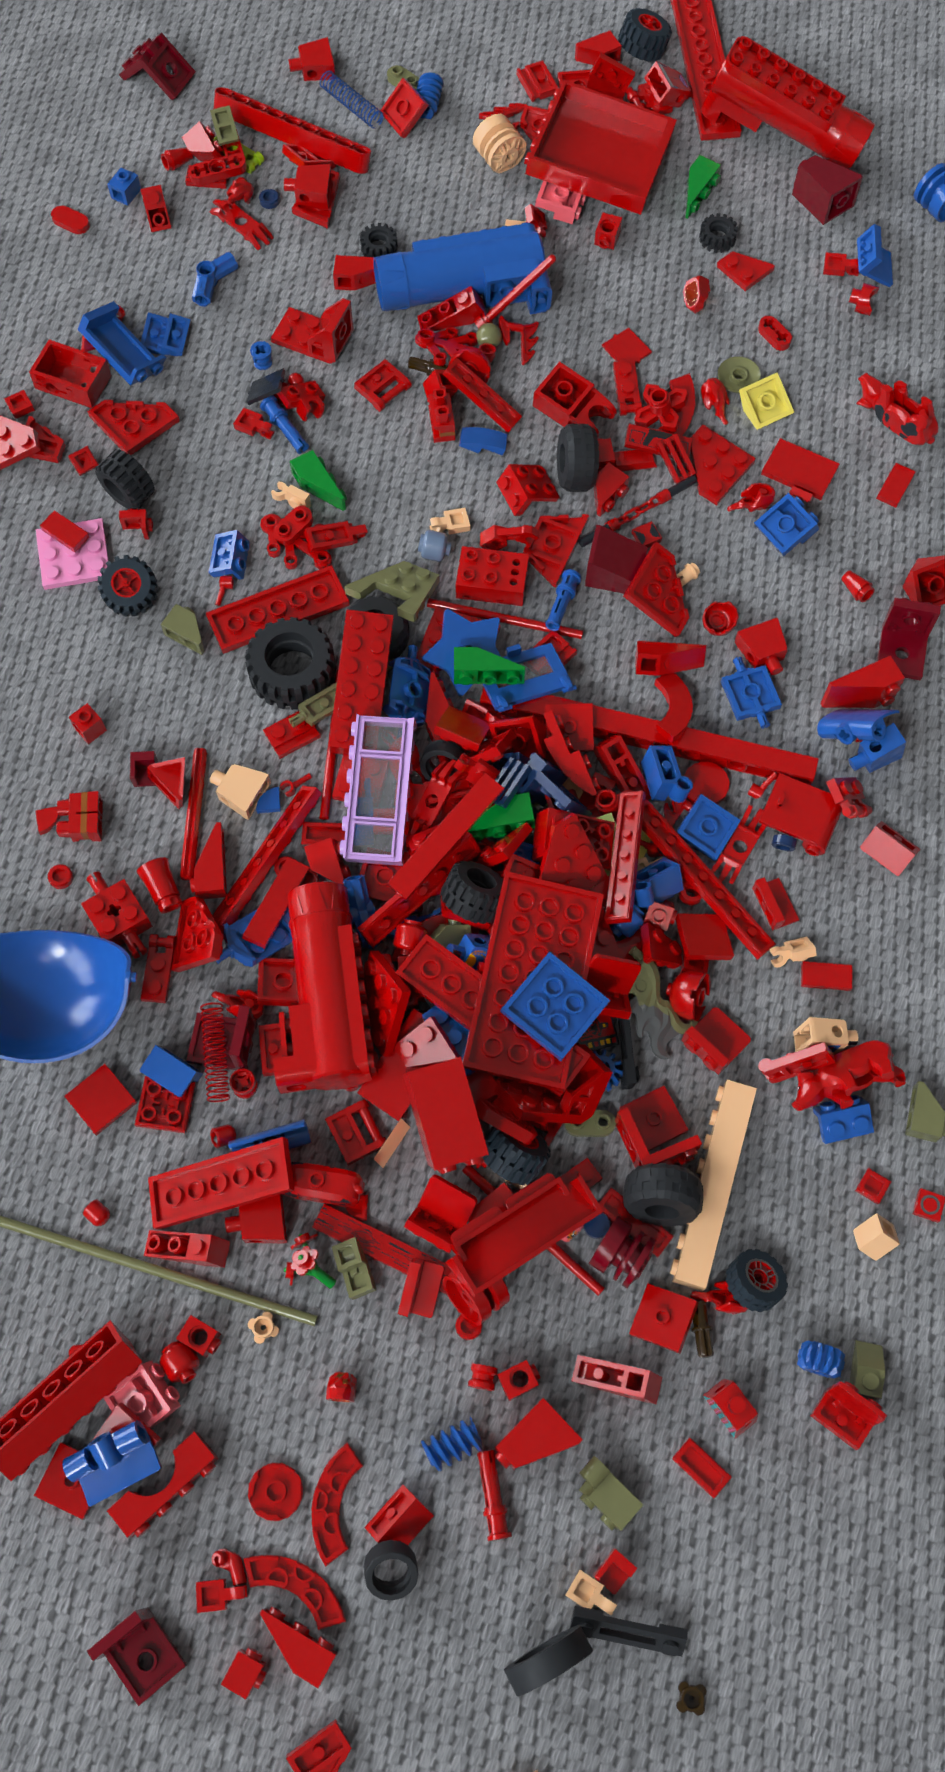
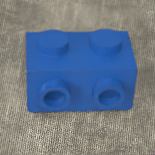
(846, 1123)

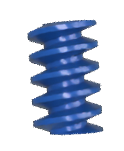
(430, 89)
(452, 1445)

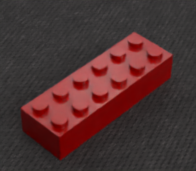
(360, 674)
(64, 1398)

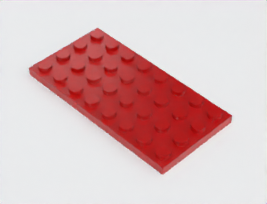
(528, 923)

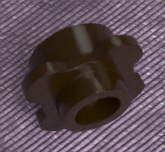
(697, 1704)

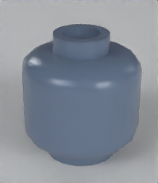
(434, 545)

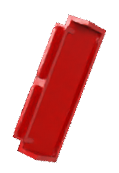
(532, 1223)

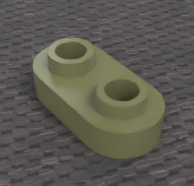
(398, 72)
(591, 1127)

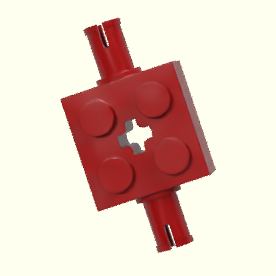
(108, 903)

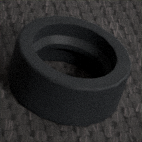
(438, 747)
(390, 1589)

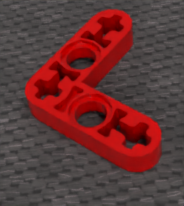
(230, 159)
(504, 1119)

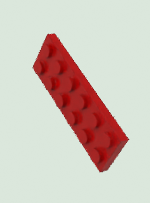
(299, 598)
(221, 1183)

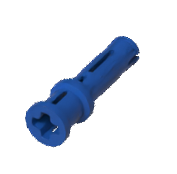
(279, 418)
(565, 593)

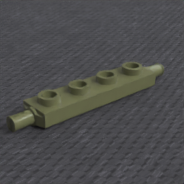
(319, 706)

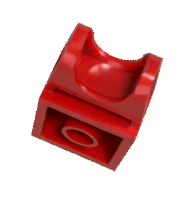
(571, 398)

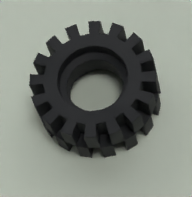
(722, 224)
(378, 233)

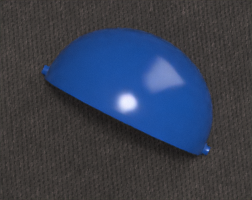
(59, 993)

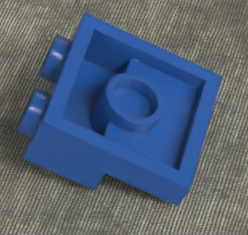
(787, 524)

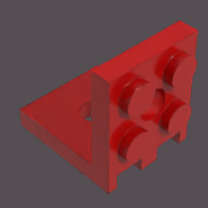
(680, 1152)

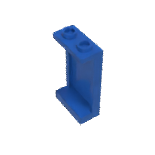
(119, 345)

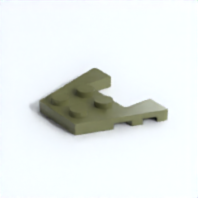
(402, 581)

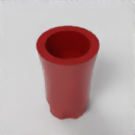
(160, 884)

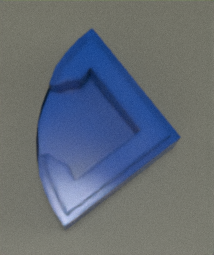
(269, 801)

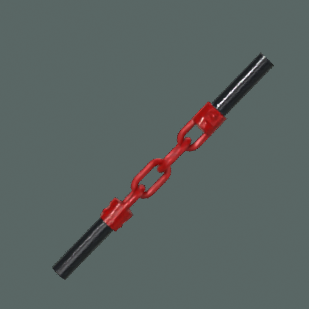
(662, 497)

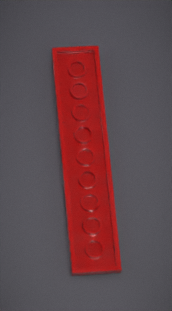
(702, 61)

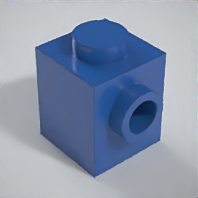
(124, 186)

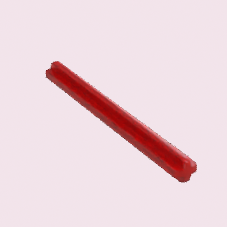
(193, 814)

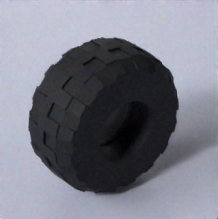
(577, 457)
(383, 605)
(663, 1194)

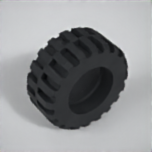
(283, 638)

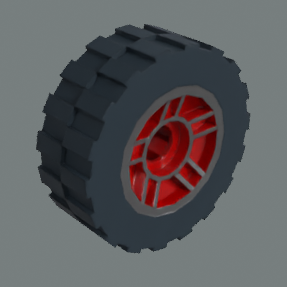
(756, 1280)

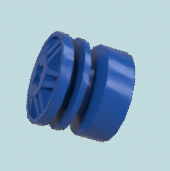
(931, 192)

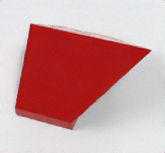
(169, 778)

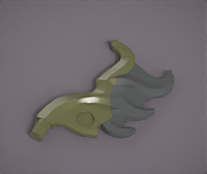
(651, 1011)

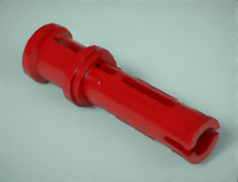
(494, 1510)

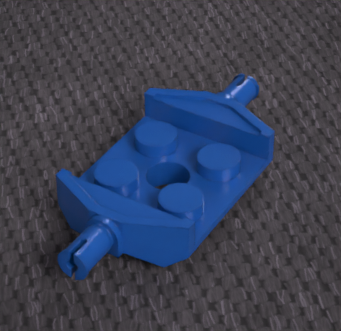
(407, 673)
(247, 952)

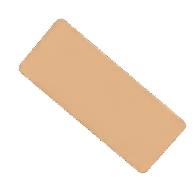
(392, 1143)

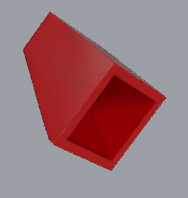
(536, 1437)

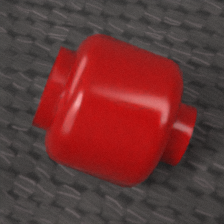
(408, 936)
(179, 1362)

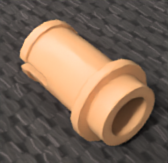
(688, 573)

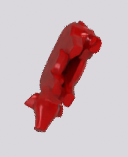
(853, 1071)

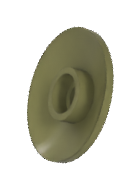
(738, 368)

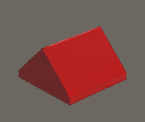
(529, 734)

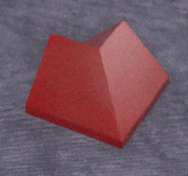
(927, 581)

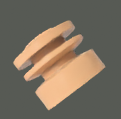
(499, 143)

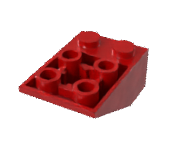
(598, 831)

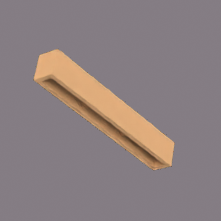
(717, 1176)

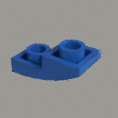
(477, 438)

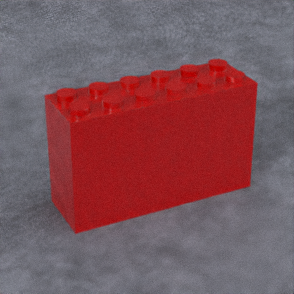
(445, 1115)

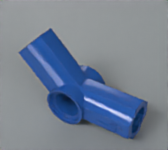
(208, 275)
(360, 904)

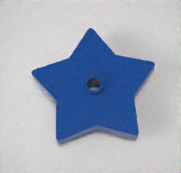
(461, 633)

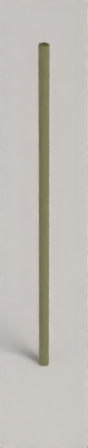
(158, 1271)

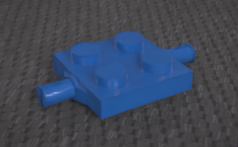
(751, 692)

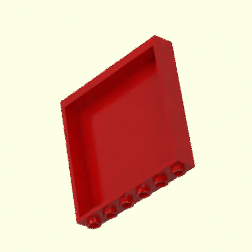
(600, 146)

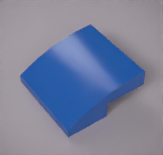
(165, 334)

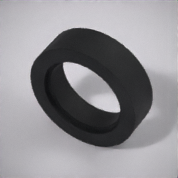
(548, 1660)

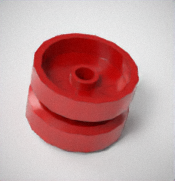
(476, 1308)

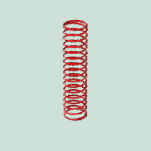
(211, 1010)

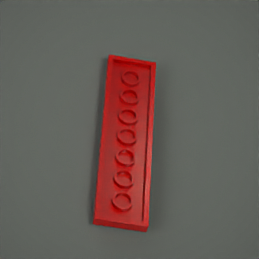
(454, 989)

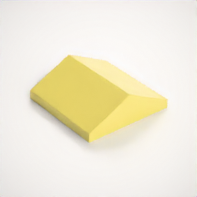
(765, 401)

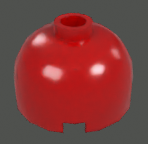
(688, 994)

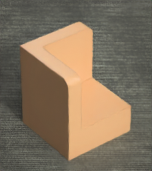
(876, 1237)

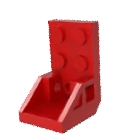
(316, 336)
(573, 1107)

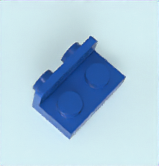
(229, 554)

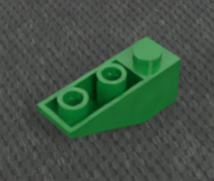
(701, 178)
(312, 477)
(479, 666)
(500, 821)

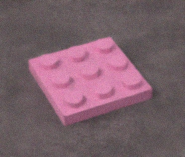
(63, 566)

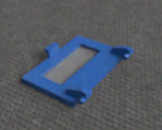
(542, 677)

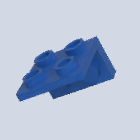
(872, 258)

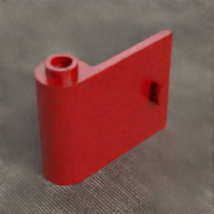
(803, 813)

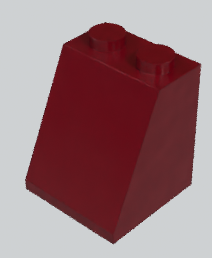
(825, 188)
(613, 560)

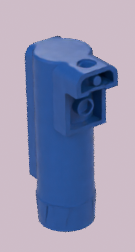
(443, 266)

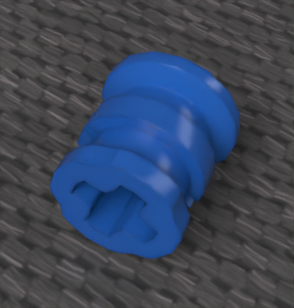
(261, 355)

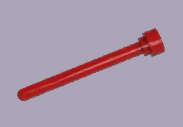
(513, 294)

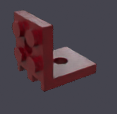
(153, 58)
(908, 630)
(238, 1040)
(127, 1642)

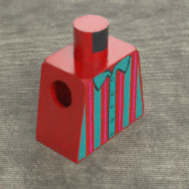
(731, 1407)

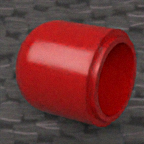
(224, 1135)
(96, 1213)

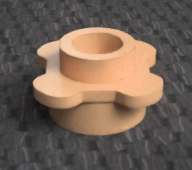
(255, 1326)

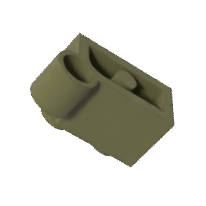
(607, 1495)

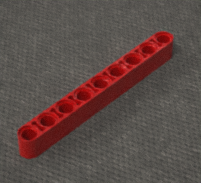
(294, 130)

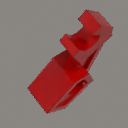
(497, 536)

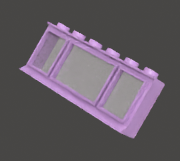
(378, 790)

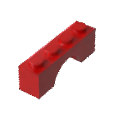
(135, 1511)

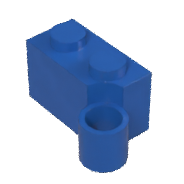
(664, 775)
(657, 882)

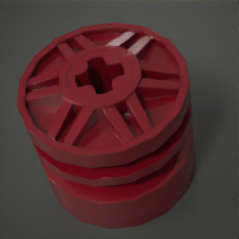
(622, 1252)

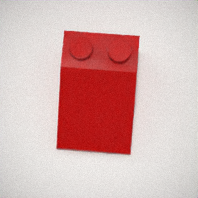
(865, 687)

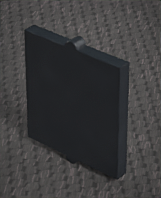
(266, 386)

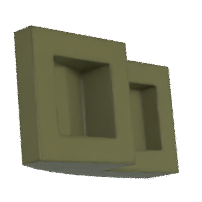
(224, 125)
(355, 1268)

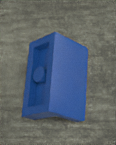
(169, 1070)

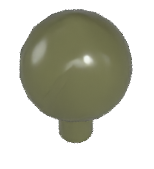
(489, 334)

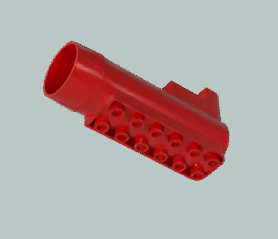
(766, 88)
(331, 1019)

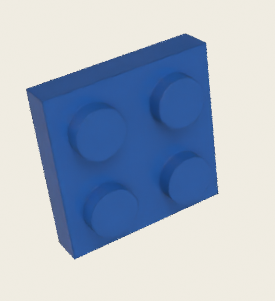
(707, 827)

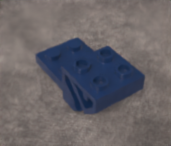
(545, 780)

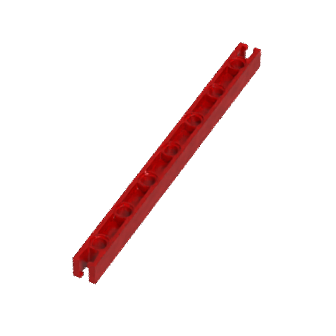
(692, 745)

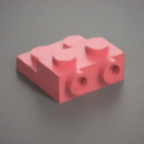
(560, 201)
(146, 1394)

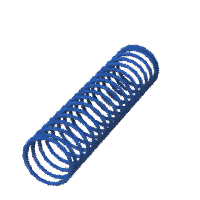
(335, 96)

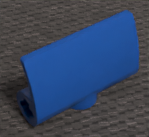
(854, 724)
(295, 1132)
(113, 1462)

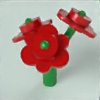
(305, 1262)

